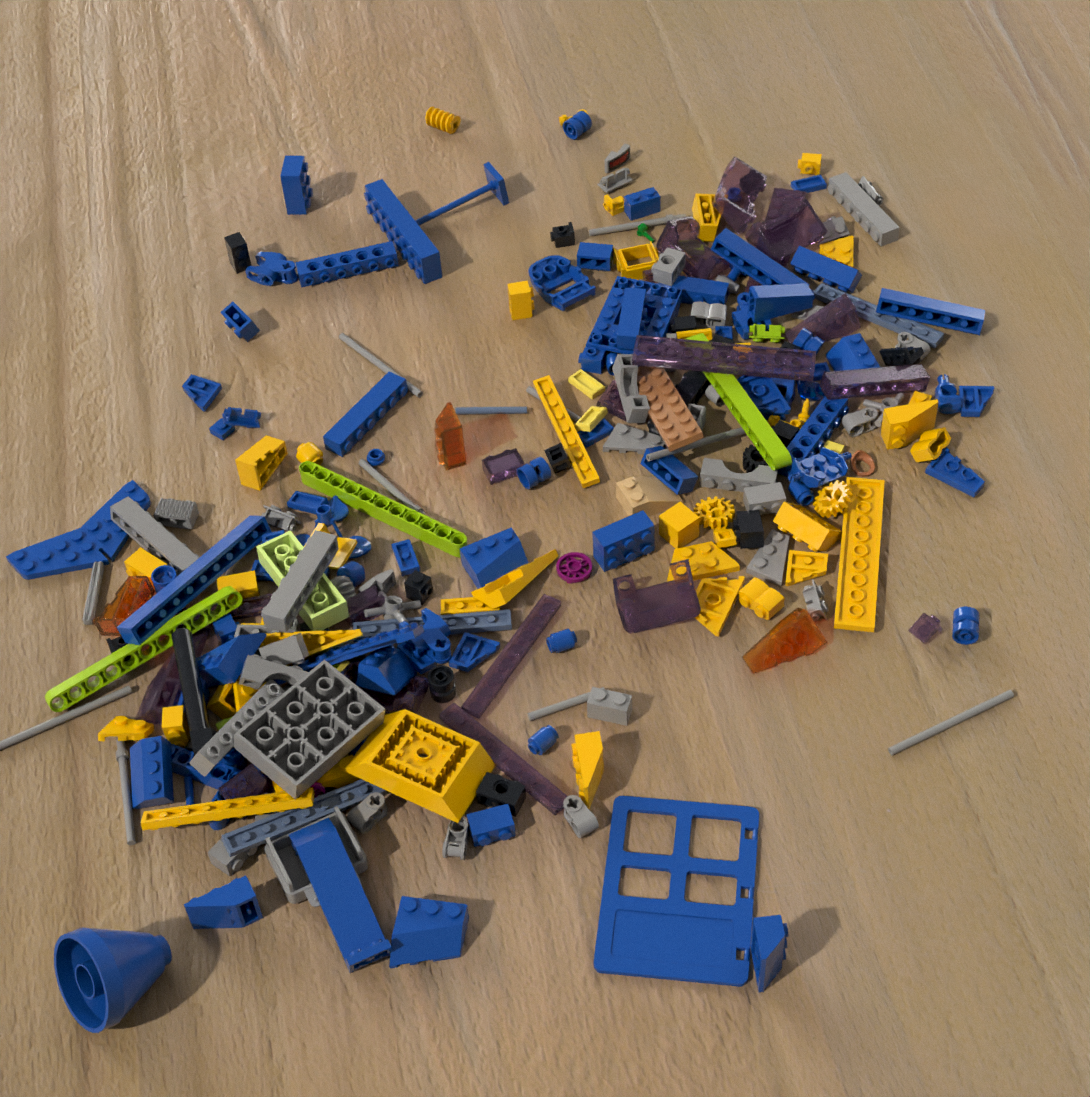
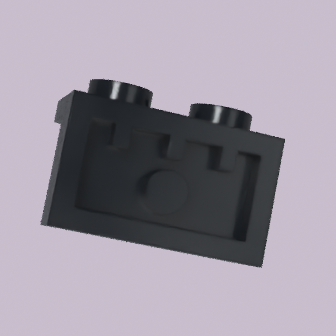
(901, 356)

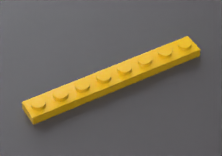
(566, 432)
(225, 809)

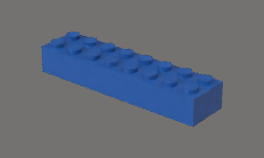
(403, 231)

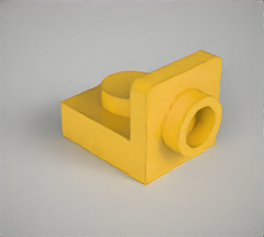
(613, 206)

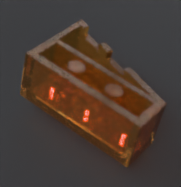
(128, 599)

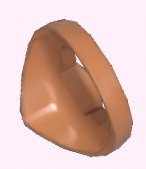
(861, 455)

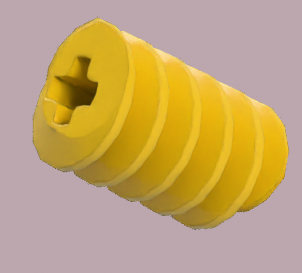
(442, 120)

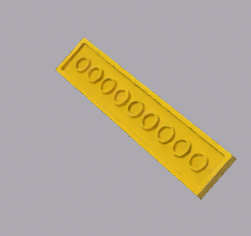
(859, 556)

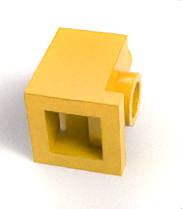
(810, 163)

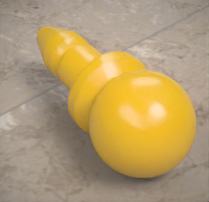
(803, 416)

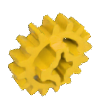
(833, 499)
(715, 512)

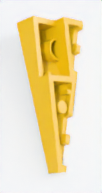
(509, 585)
(317, 641)

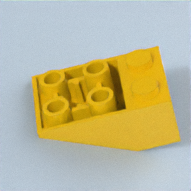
(588, 764)

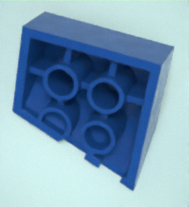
(493, 557)
(226, 662)
(428, 931)

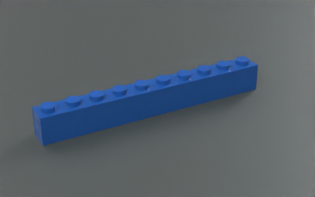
(193, 580)

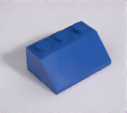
(851, 354)
(385, 671)
(151, 772)
(768, 948)

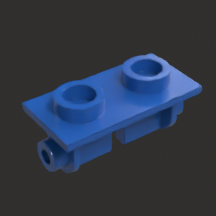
(233, 417)

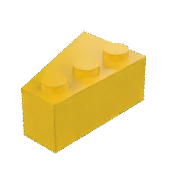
(706, 216)
(260, 462)

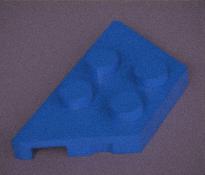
(764, 394)

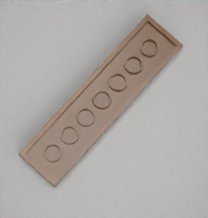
(667, 408)

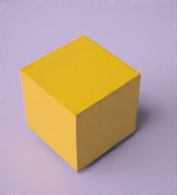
(679, 525)

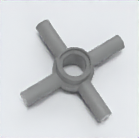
(886, 403)
(392, 608)

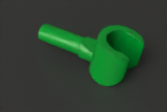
(643, 232)

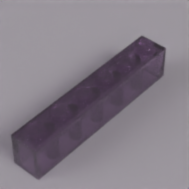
(874, 381)

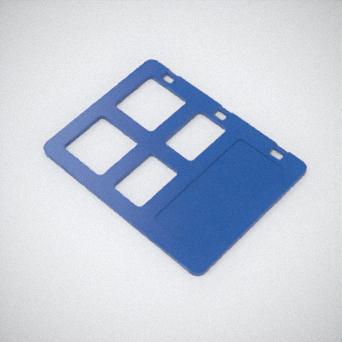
(672, 935)

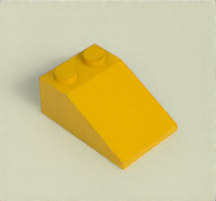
(907, 423)

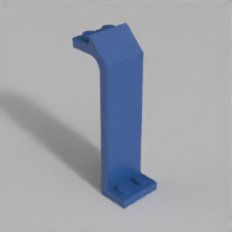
(340, 894)

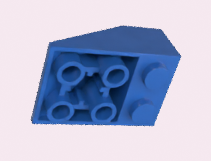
(225, 907)

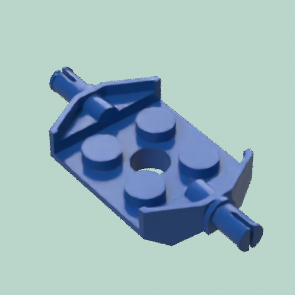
(820, 468)

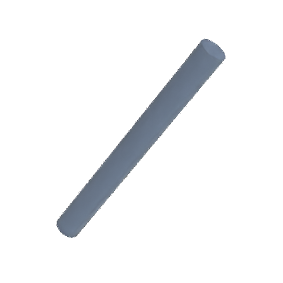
(491, 410)

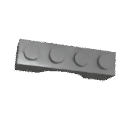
(634, 404)
(717, 476)
(258, 671)
(220, 858)

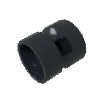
(441, 684)

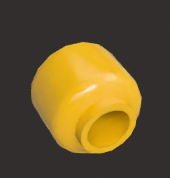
(309, 452)

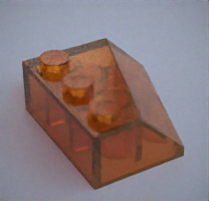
(449, 439)

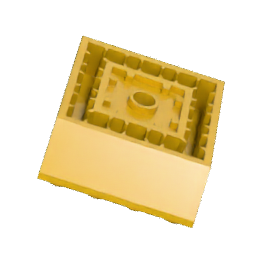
(441, 781)

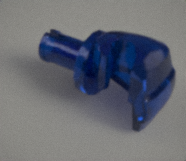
(810, 390)

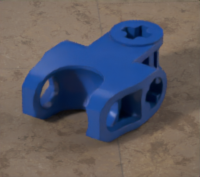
(272, 269)
(742, 319)
(434, 639)

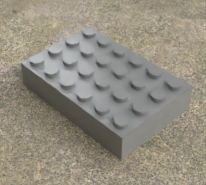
(309, 729)

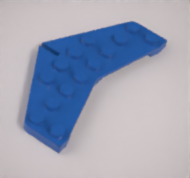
(79, 547)
(363, 646)

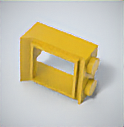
(641, 251)

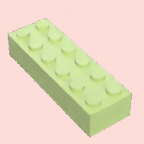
(325, 603)

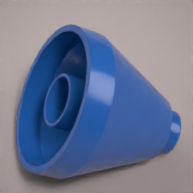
(107, 972)

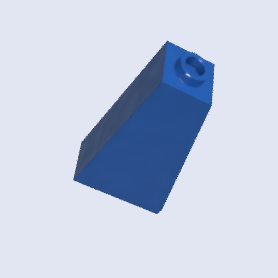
(778, 300)

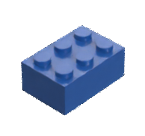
(296, 185)
(623, 541)

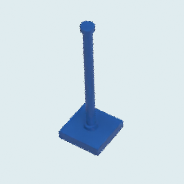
(495, 184)

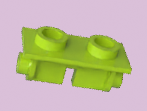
(774, 332)

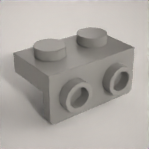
(836, 229)

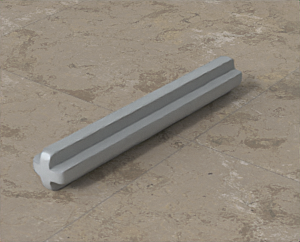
(93, 593)

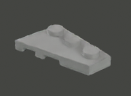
(631, 439)
(770, 559)

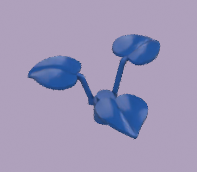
(332, 513)

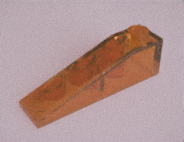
(787, 640)

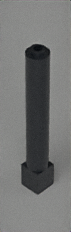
(191, 688)

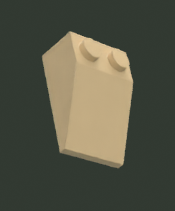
(645, 494)

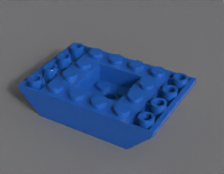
(662, 308)

